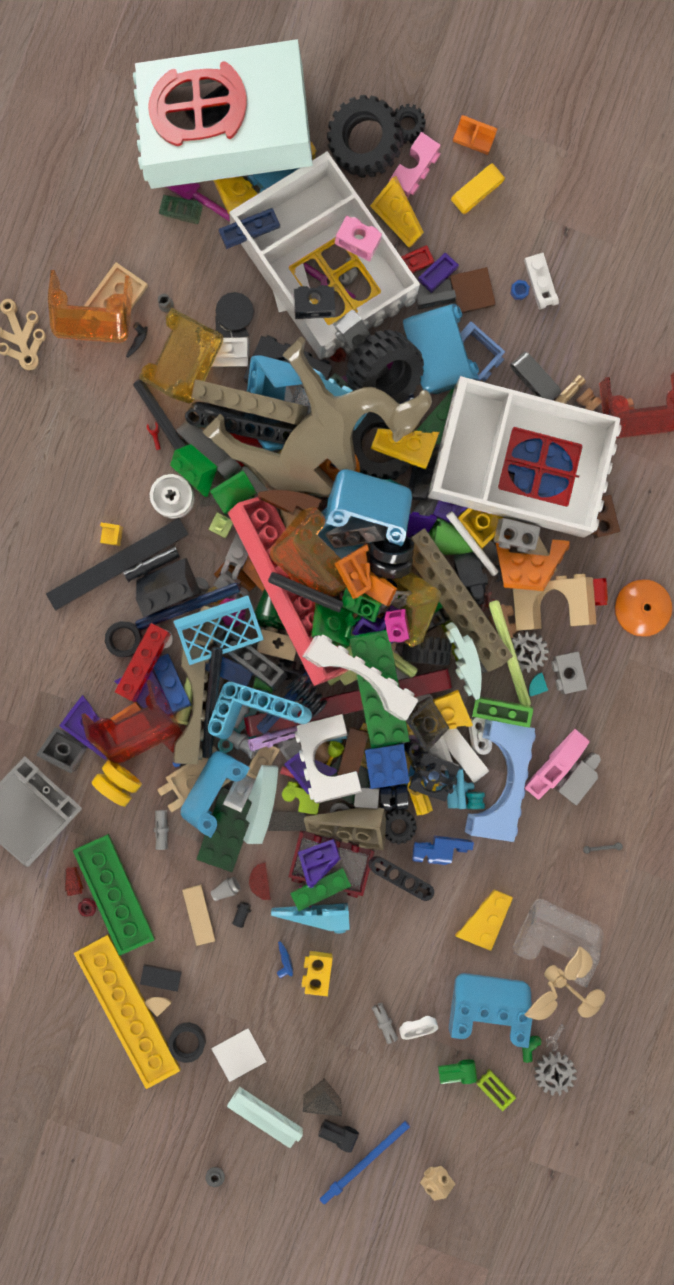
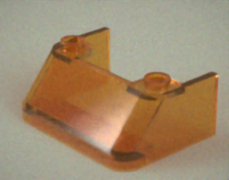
(89, 323)

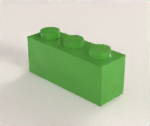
(503, 711)

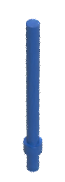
(336, 1187)

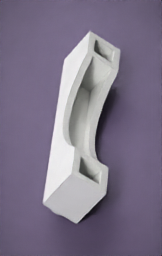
(394, 699)

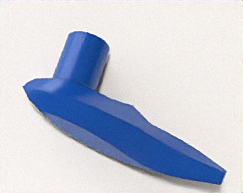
(285, 958)

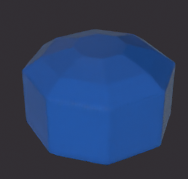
(519, 290)

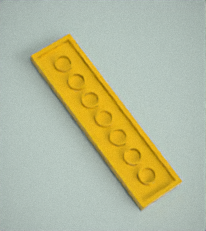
(127, 1011)

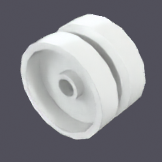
(164, 488)

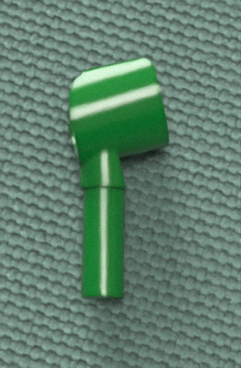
(350, 621)

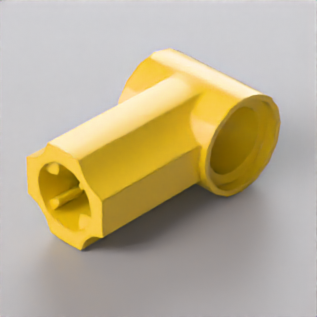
(421, 801)

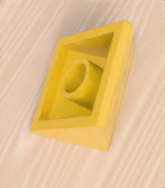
(479, 525)

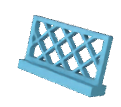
(214, 613)

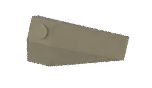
(358, 825)

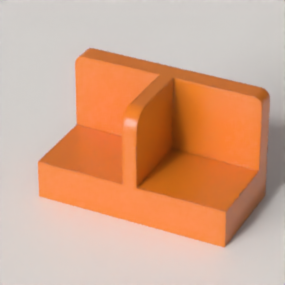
(475, 135)

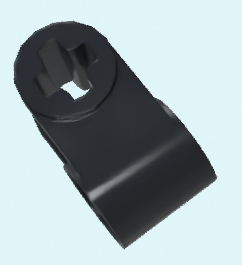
(415, 757)

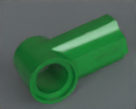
(462, 1072)

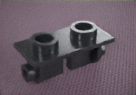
(289, 669)

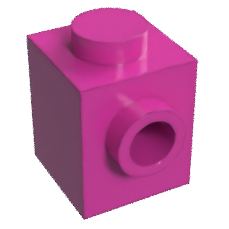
(397, 625)

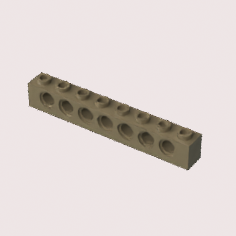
(458, 602)

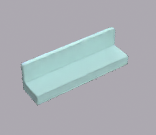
(265, 1117)

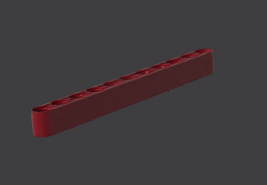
(352, 701)

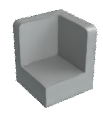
(367, 798)

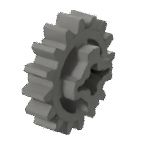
(534, 647)
(547, 1074)

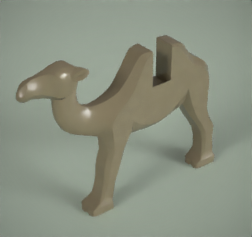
(321, 433)

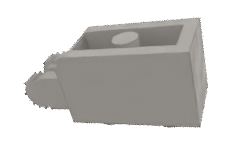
(579, 778)

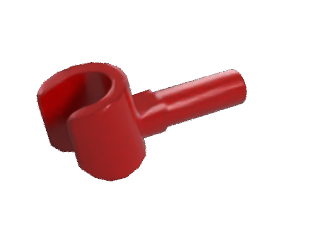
(154, 433)

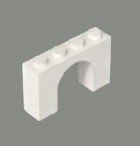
(311, 737)

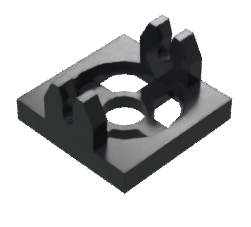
(441, 794)

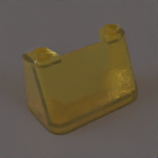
(184, 357)

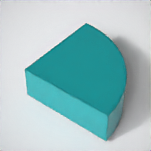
(537, 685)

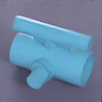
(457, 798)

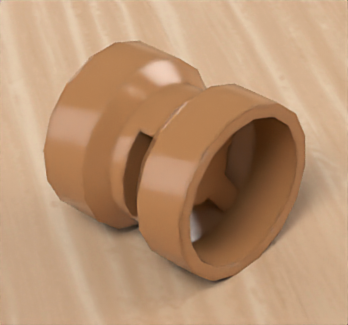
(588, 400)

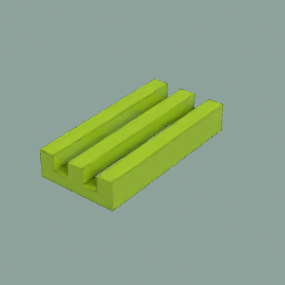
(485, 1079)

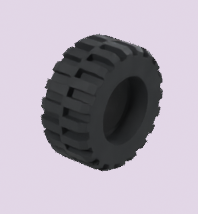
(345, 121)
(378, 352)
(387, 470)

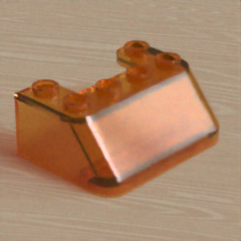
(306, 555)

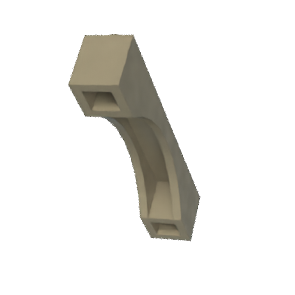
(248, 402)
(187, 745)

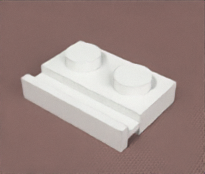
(233, 353)

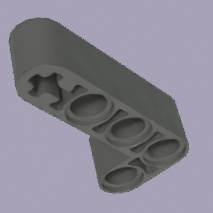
(194, 435)

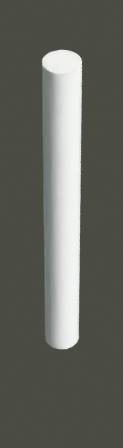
(472, 543)

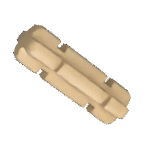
(567, 394)

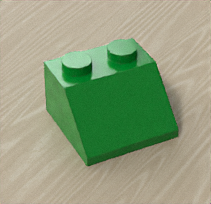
(194, 468)
(233, 491)

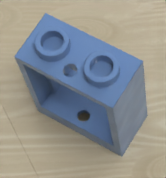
(472, 329)

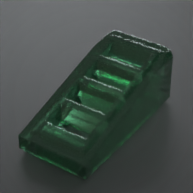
(192, 212)

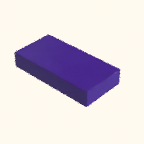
(438, 272)

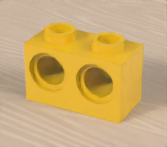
(321, 973)

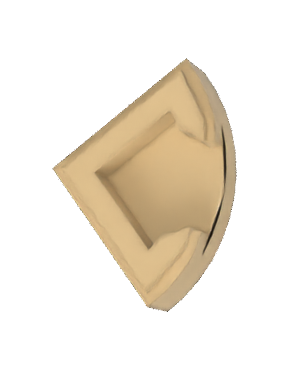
(157, 1004)

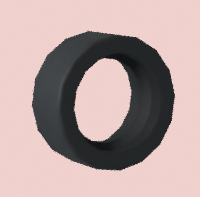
(109, 639)
(186, 1057)

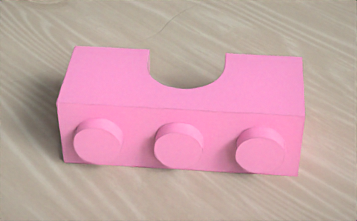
(424, 152)

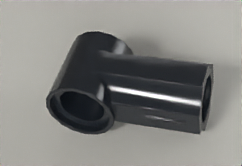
(343, 1137)

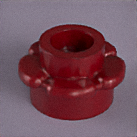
(82, 907)

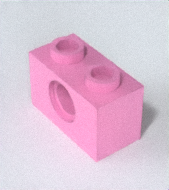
(363, 248)

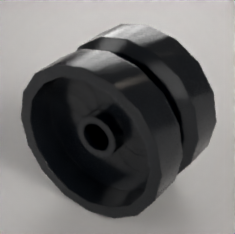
(390, 559)

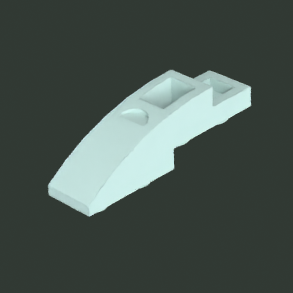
(468, 663)

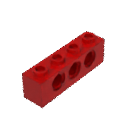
(143, 662)

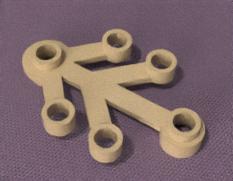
(21, 337)

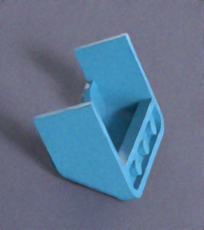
(269, 379)

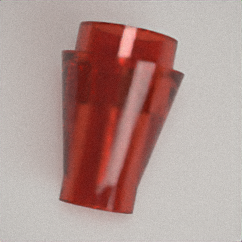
(73, 883)

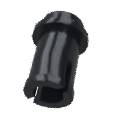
(241, 914)

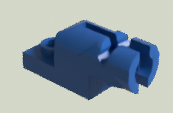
(441, 850)

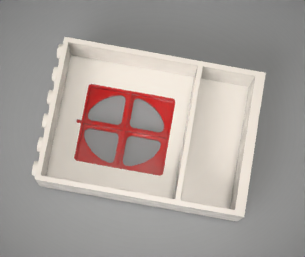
(478, 447)

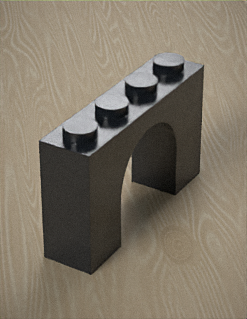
(271, 348)

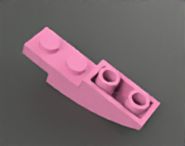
(558, 765)

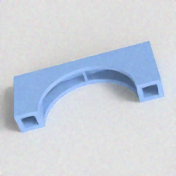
(502, 818)

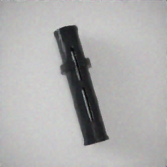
(151, 564)

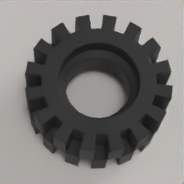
(417, 116)
(410, 826)

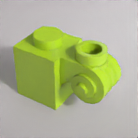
(306, 804)

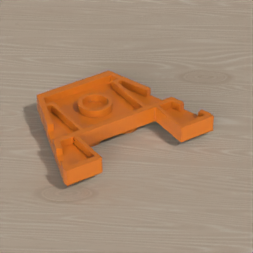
(530, 570)

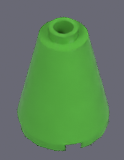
(448, 538)

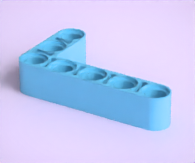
(256, 702)

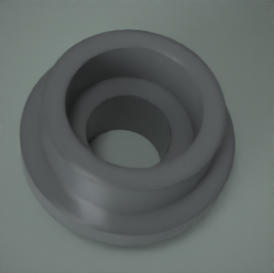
(215, 1171)

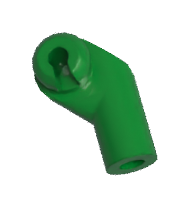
(534, 1042)

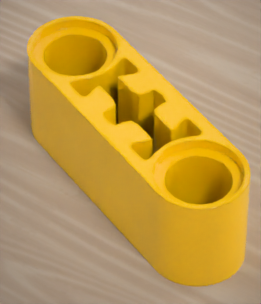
(477, 188)

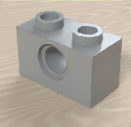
(577, 680)

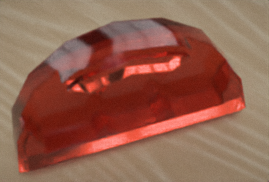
(259, 881)

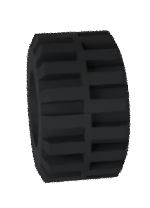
(431, 651)

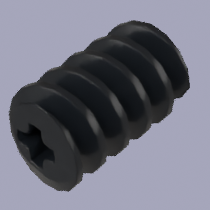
(307, 695)

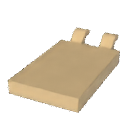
(114, 284)
(183, 781)

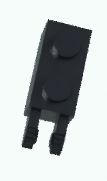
(469, 570)

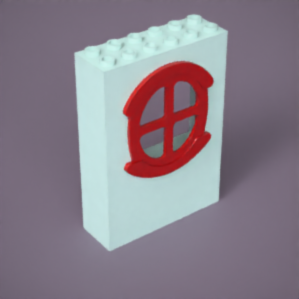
(258, 135)

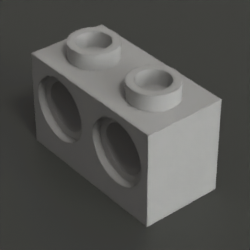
(517, 530)

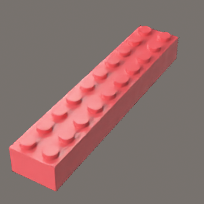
(259, 529)

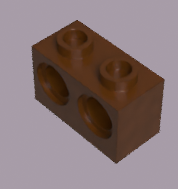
(608, 516)

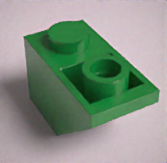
(362, 605)

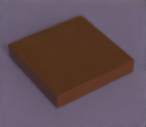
(473, 290)

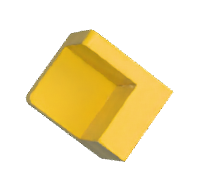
(111, 534)

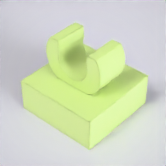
(221, 525)

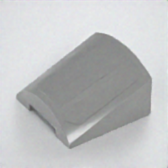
(31, 811)

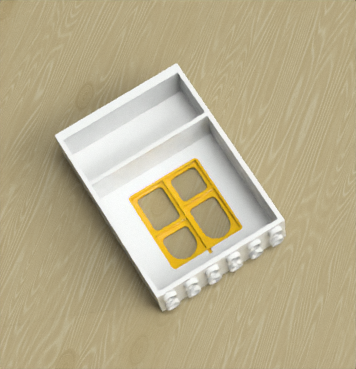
(310, 213)

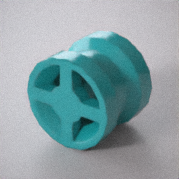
(475, 800)

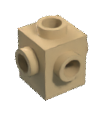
(437, 1182)

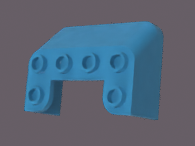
(493, 1002)

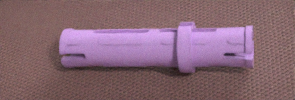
(275, 737)

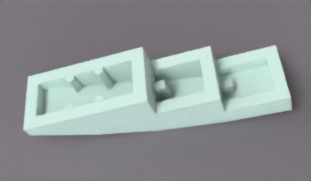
(262, 804)

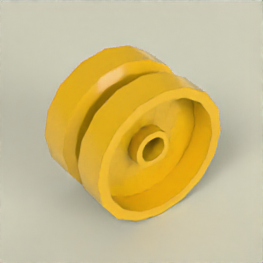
(116, 783)

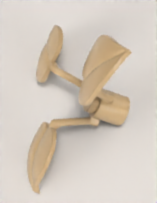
(577, 967)

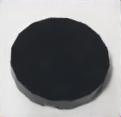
(234, 311)

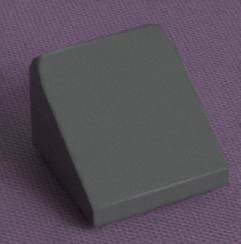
(490, 551)

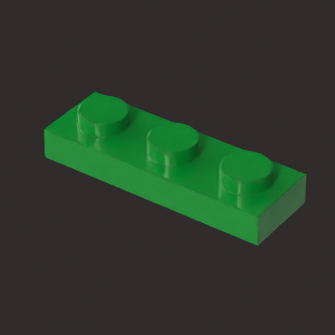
(323, 889)

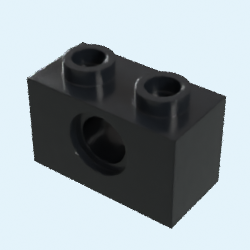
(305, 310)

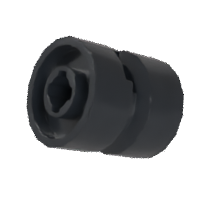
(400, 796)

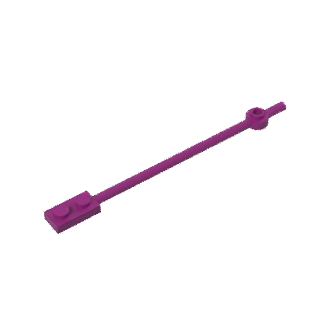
(190, 191)

